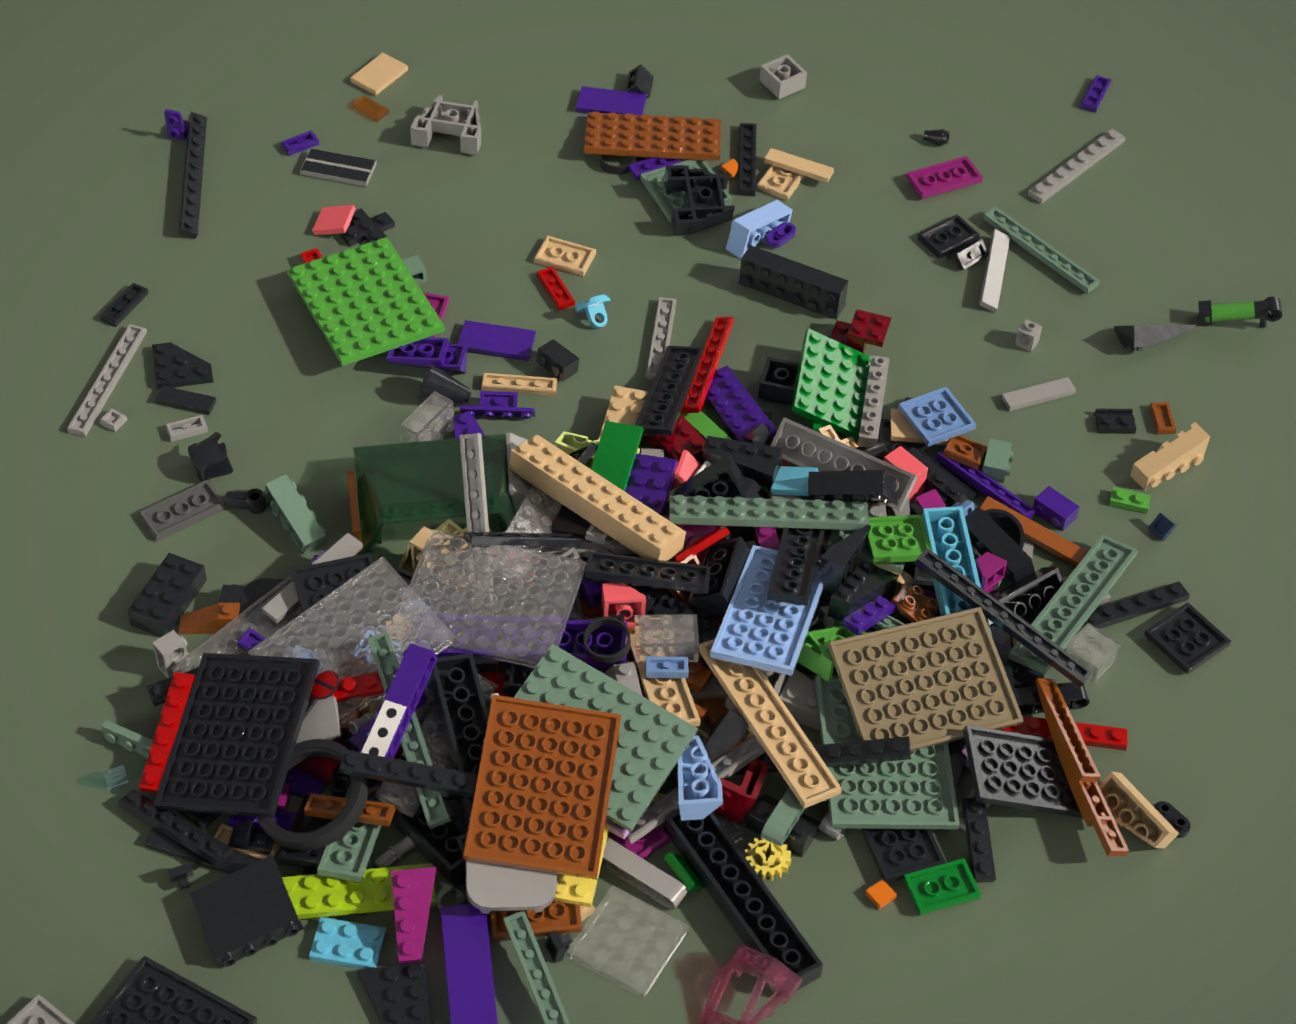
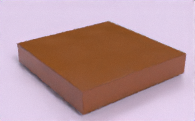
(965, 451)

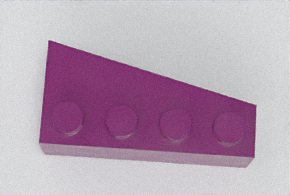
(411, 901)

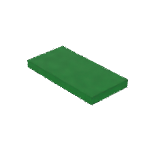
(617, 452)

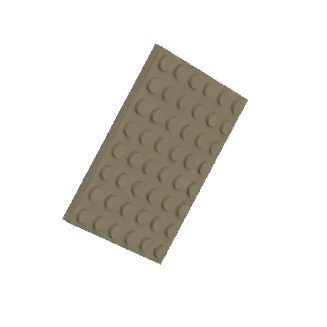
(926, 680)

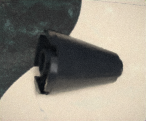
(445, 385)

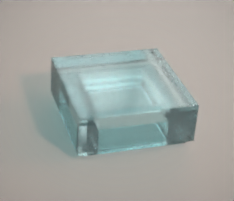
(115, 777)

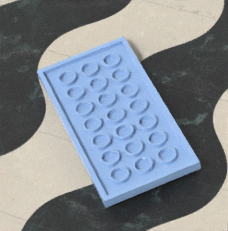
(759, 629)

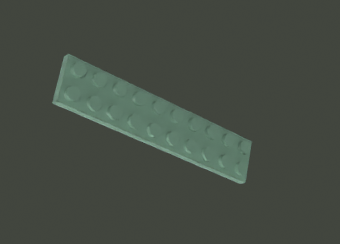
(768, 512)
(1077, 598)

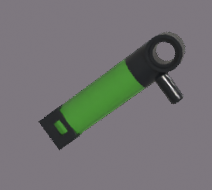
(1265, 310)

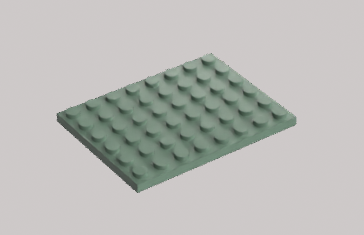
(648, 735)
(889, 793)

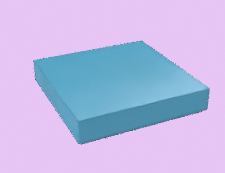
(792, 481)

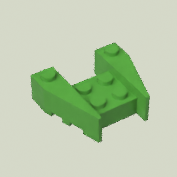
(815, 650)

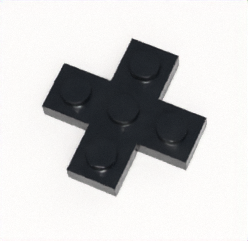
(367, 228)

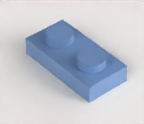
(666, 667)

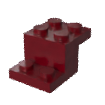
(864, 330)

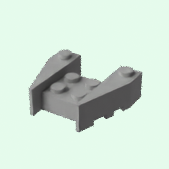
(449, 119)

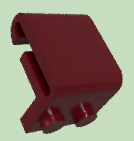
(735, 800)

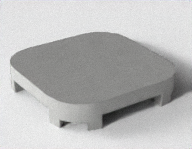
(508, 888)

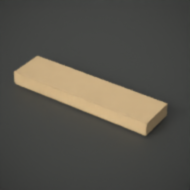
(799, 165)
(519, 384)

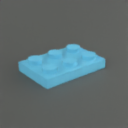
(347, 943)

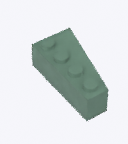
(294, 513)

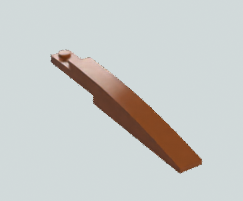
(1079, 768)

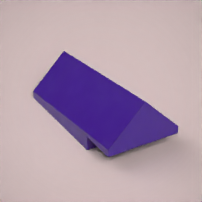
(431, 351)

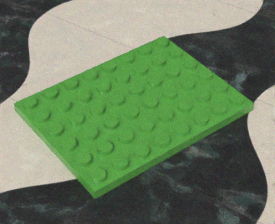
(365, 301)

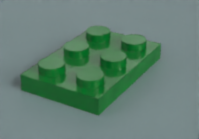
(942, 886)

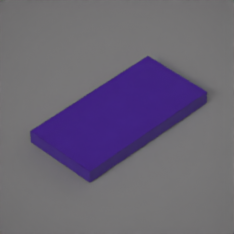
(610, 101)
(497, 340)

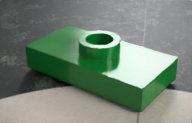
(683, 872)

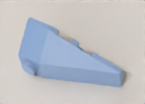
(697, 783)

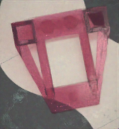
(766, 969)

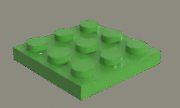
(897, 538)

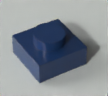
(1162, 526)

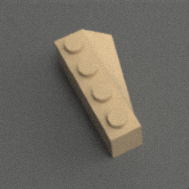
(1135, 812)

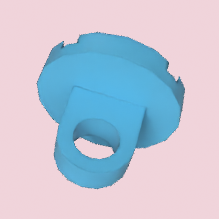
(594, 307)

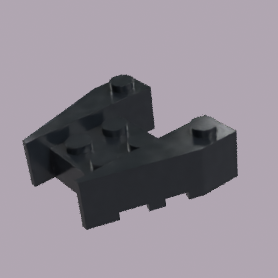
(703, 199)

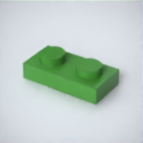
(1129, 500)

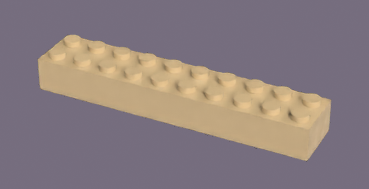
(596, 500)

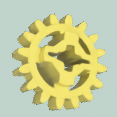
(777, 862)

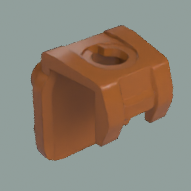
(913, 604)

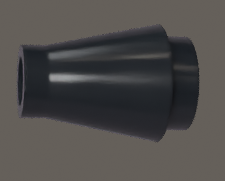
(938, 136)

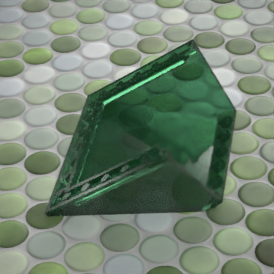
(425, 483)

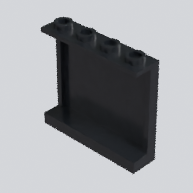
(246, 911)

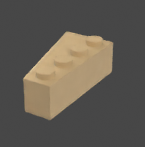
(1171, 458)

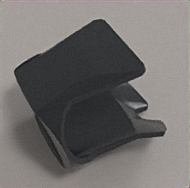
(210, 458)

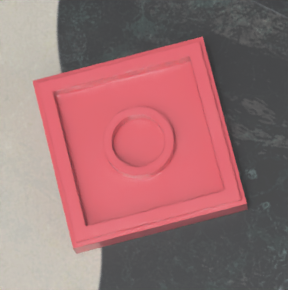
(333, 220)

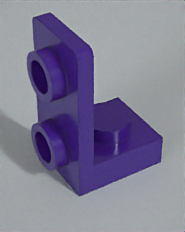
(175, 125)

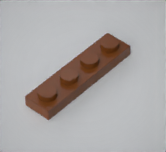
(330, 806)

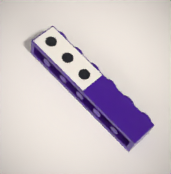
(400, 702)

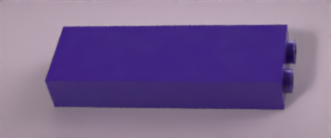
(468, 965)

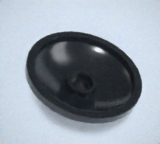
(1008, 524)

